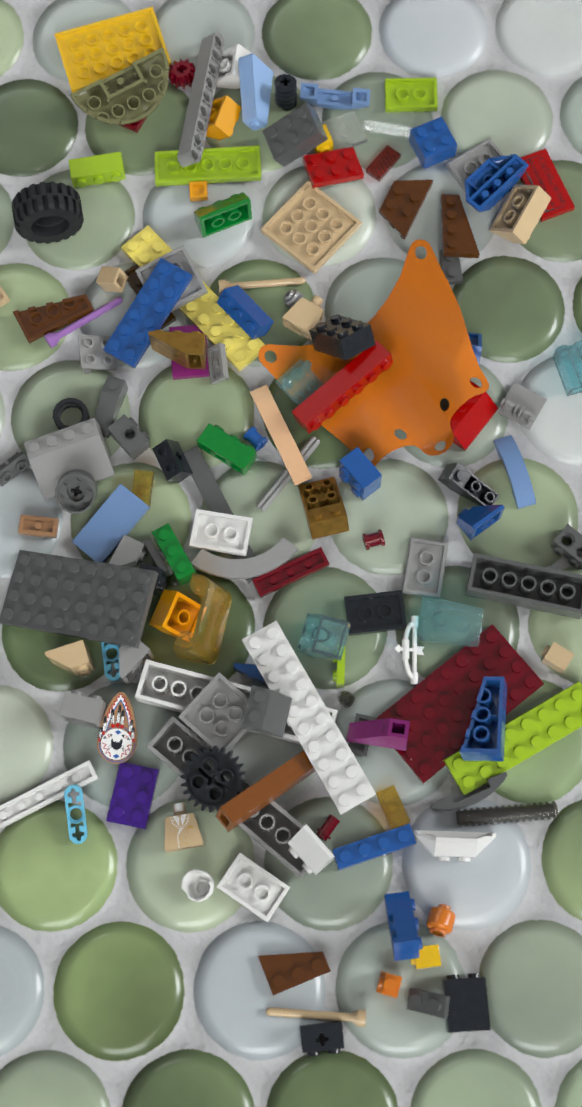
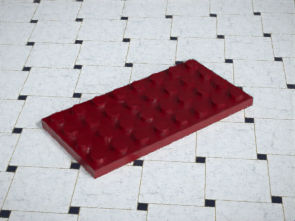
(445, 700)

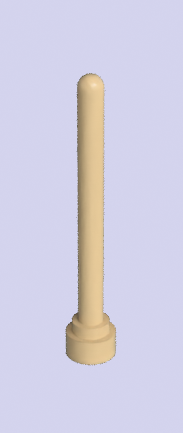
(223, 284)
(357, 1017)

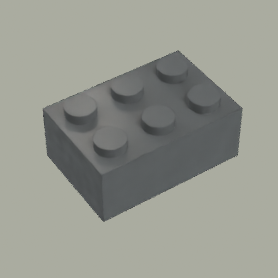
(295, 134)

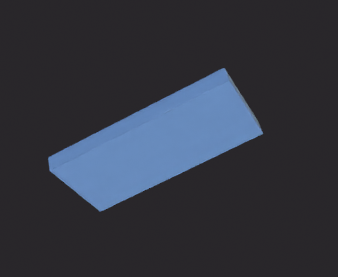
(110, 524)

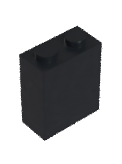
(467, 1003)

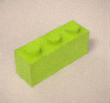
(97, 169)

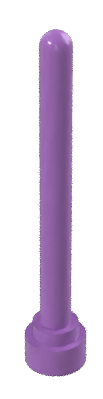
(53, 338)

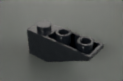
(467, 485)

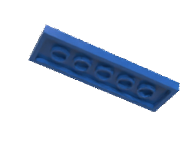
(147, 312)

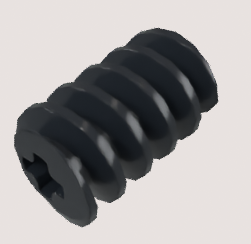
(286, 92)

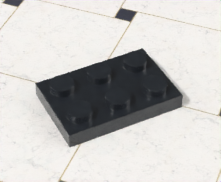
(375, 612)

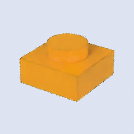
(198, 191)

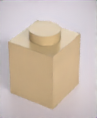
(111, 279)
(557, 657)

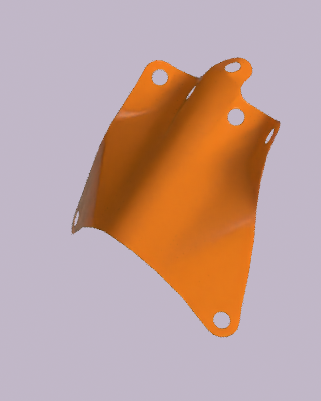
(430, 363)

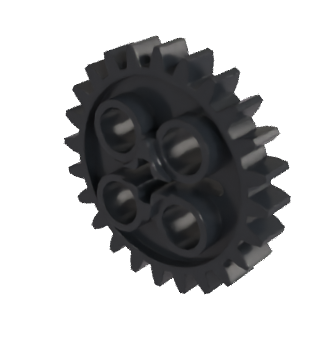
(223, 762)

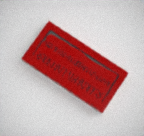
(543, 173)

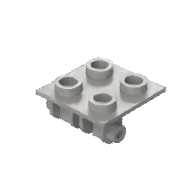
(92, 353)
(521, 405)

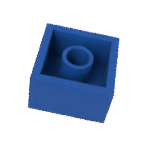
(432, 142)
(359, 474)

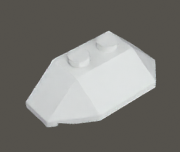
(453, 844)

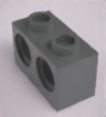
(569, 552)

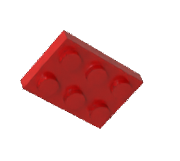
(333, 167)

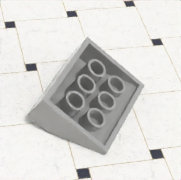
(69, 449)

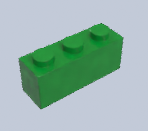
(227, 448)
(174, 554)

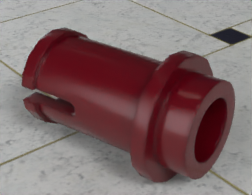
(327, 828)

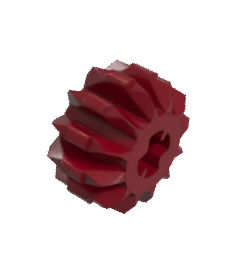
(181, 73)

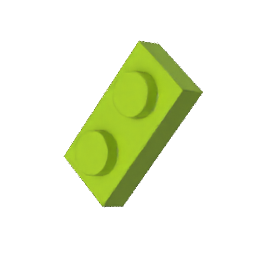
(339, 674)

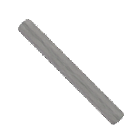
(284, 478)

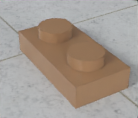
(38, 526)

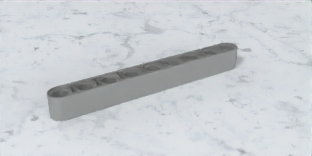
(201, 100)

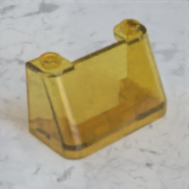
(205, 642)

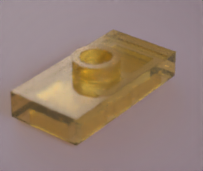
(143, 485)
(393, 807)

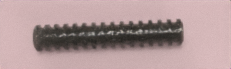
(505, 814)

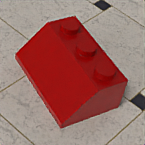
(471, 418)

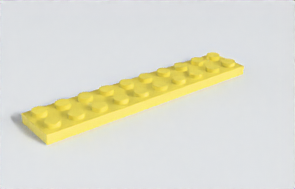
(203, 311)

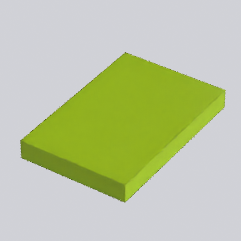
(411, 94)

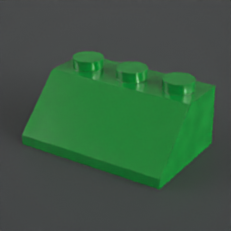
(223, 214)

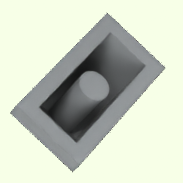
(129, 552)

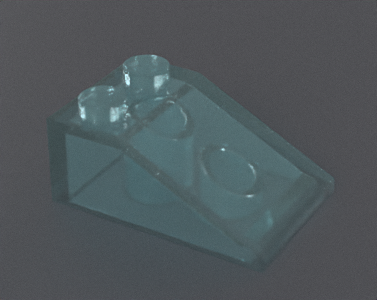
(449, 622)

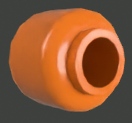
(440, 920)

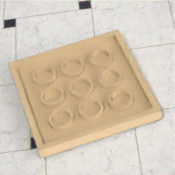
(311, 227)

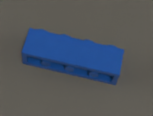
(374, 847)

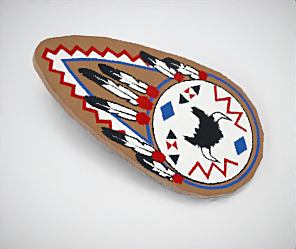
(117, 731)

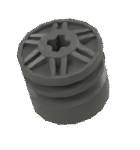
(76, 502)

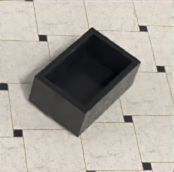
(342, 337)

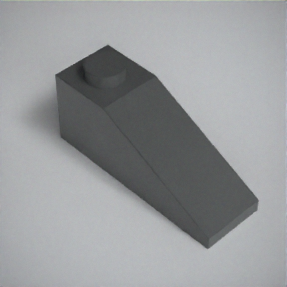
(110, 402)

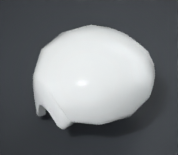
(197, 885)

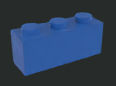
(245, 312)

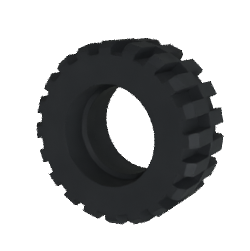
(47, 212)

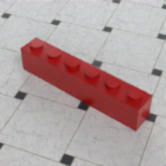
(342, 387)

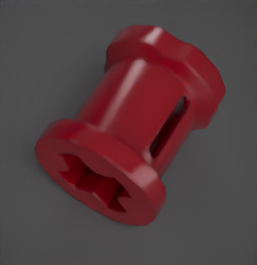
(373, 539)

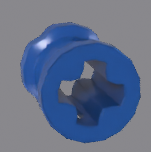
(255, 438)

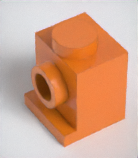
(389, 984)

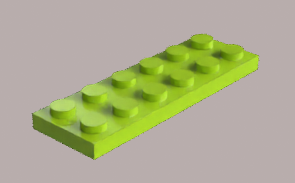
(216, 166)

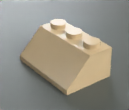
(520, 213)

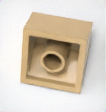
(72, 658)

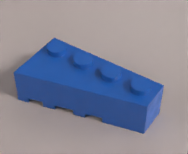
(486, 730)

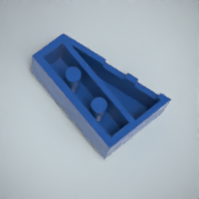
(403, 926)

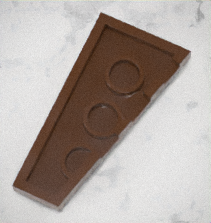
(456, 230)
(48, 318)

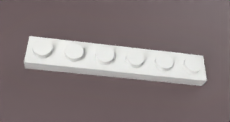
(46, 793)

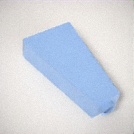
(255, 91)

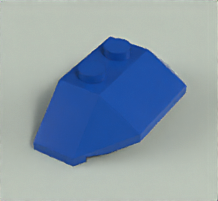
(493, 181)

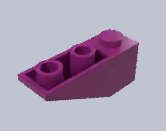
(380, 732)

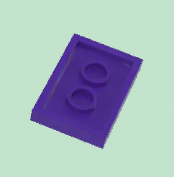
(133, 795)

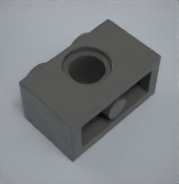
(121, 428)

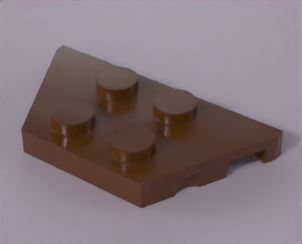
(404, 203)

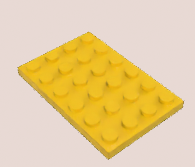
(108, 46)

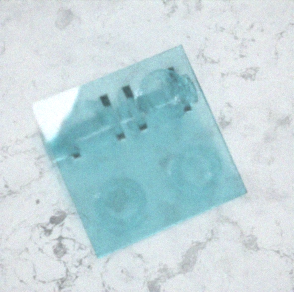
(299, 382)

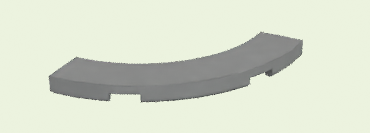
(248, 567)

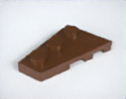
(292, 969)

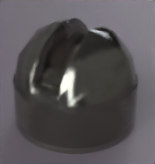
(346, 699)

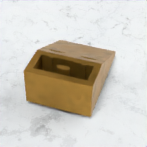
(181, 347)
(323, 508)

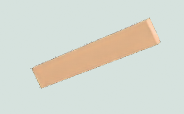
(281, 435)

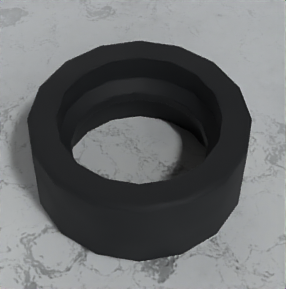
(65, 404)

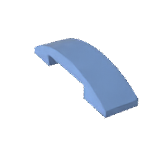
(334, 99)
(516, 471)

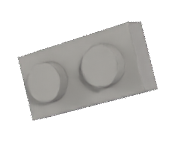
(217, 363)

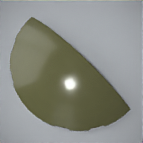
(128, 93)

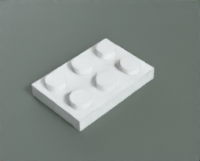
(221, 532)
(253, 887)

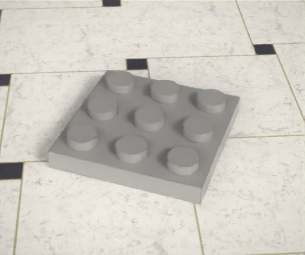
(181, 259)
(217, 713)

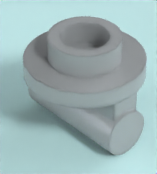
(292, 297)

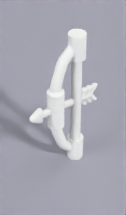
(416, 650)

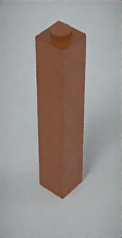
(265, 791)

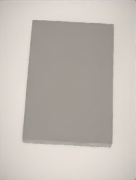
(471, 160)
(425, 568)

